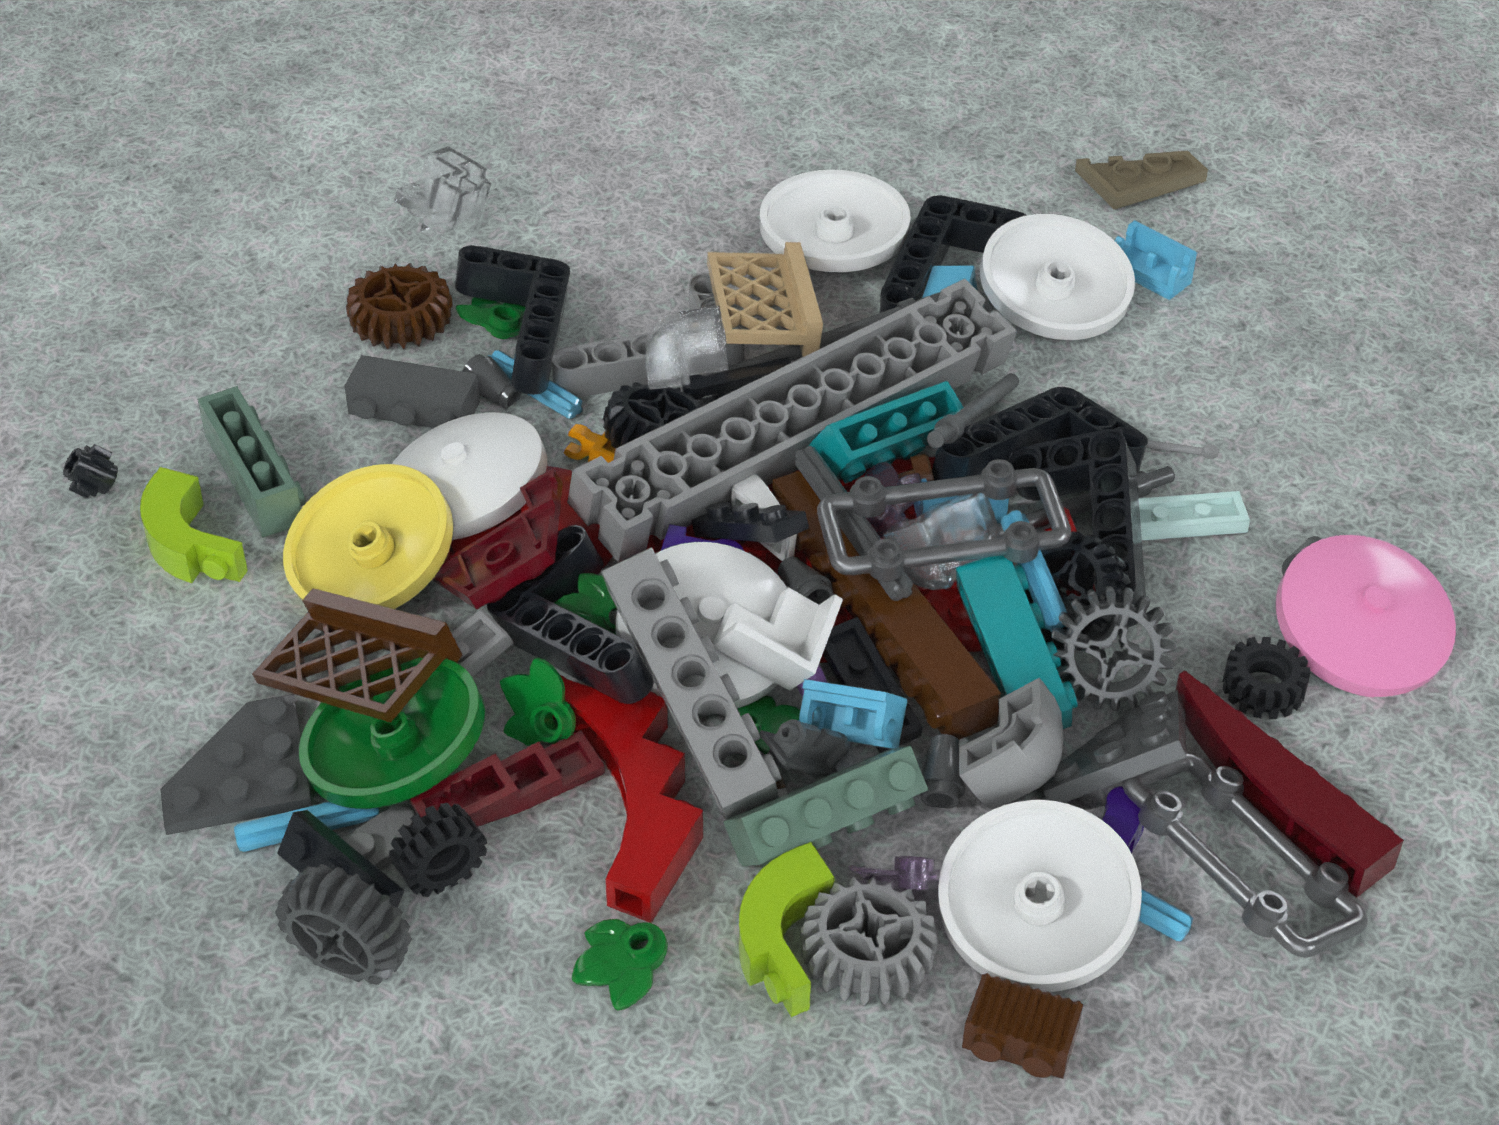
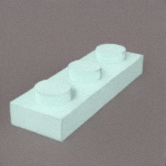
(1193, 515)

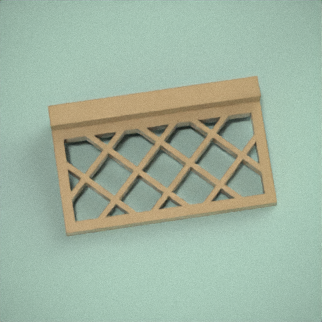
(794, 295)

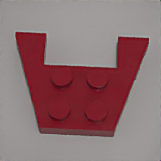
(510, 552)

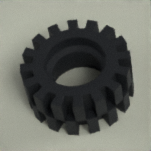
(1260, 695)
(438, 849)

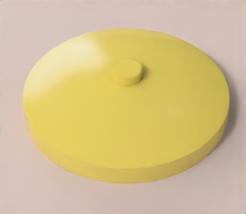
(370, 536)

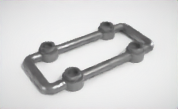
(997, 482)
(1263, 912)

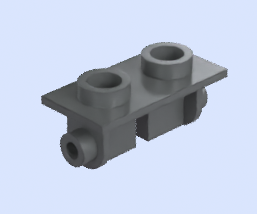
(806, 748)

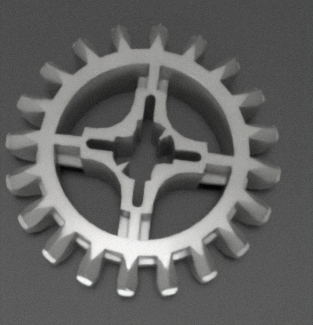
(849, 956)

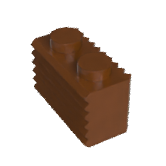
(1022, 1026)

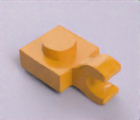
(591, 445)

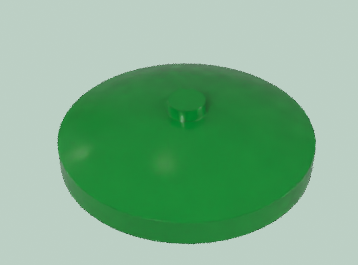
(381, 763)

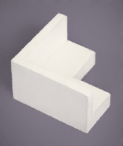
(787, 645)

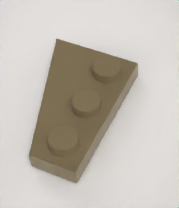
(1135, 181)

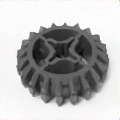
(1133, 655)
(343, 924)

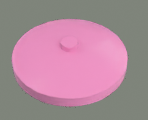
(1365, 615)

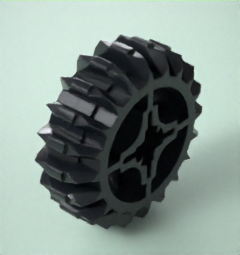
(639, 411)
(1074, 568)

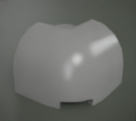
(1017, 753)

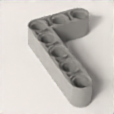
(620, 361)

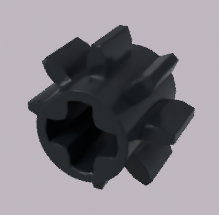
(90, 471)

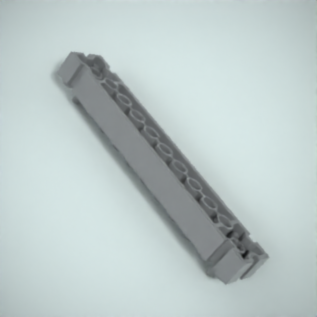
(760, 427)

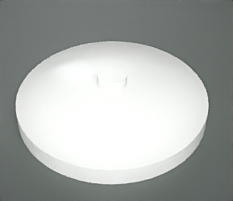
(838, 217)
(1057, 276)
(479, 466)
(713, 580)
(1040, 895)

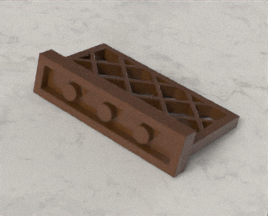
(373, 629)

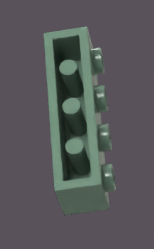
(251, 461)
(827, 806)

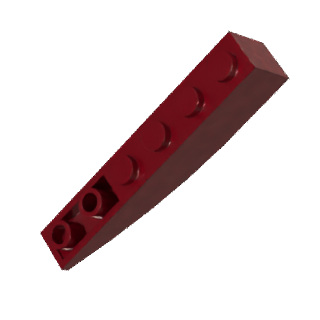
(1289, 792)

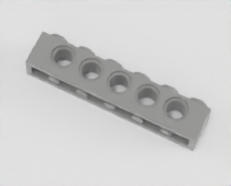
(631, 587)

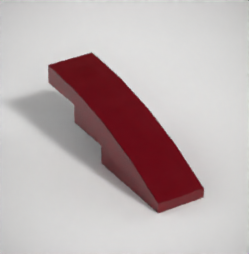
(517, 783)

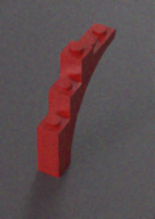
(658, 829)

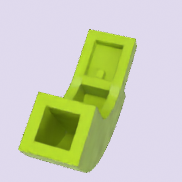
(166, 512)
(768, 909)

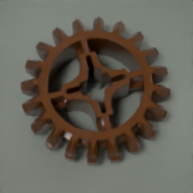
(399, 305)

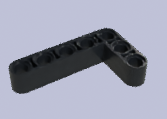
(940, 224)
(527, 282)
(1040, 419)
(1105, 467)
(565, 638)

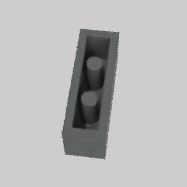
(410, 392)

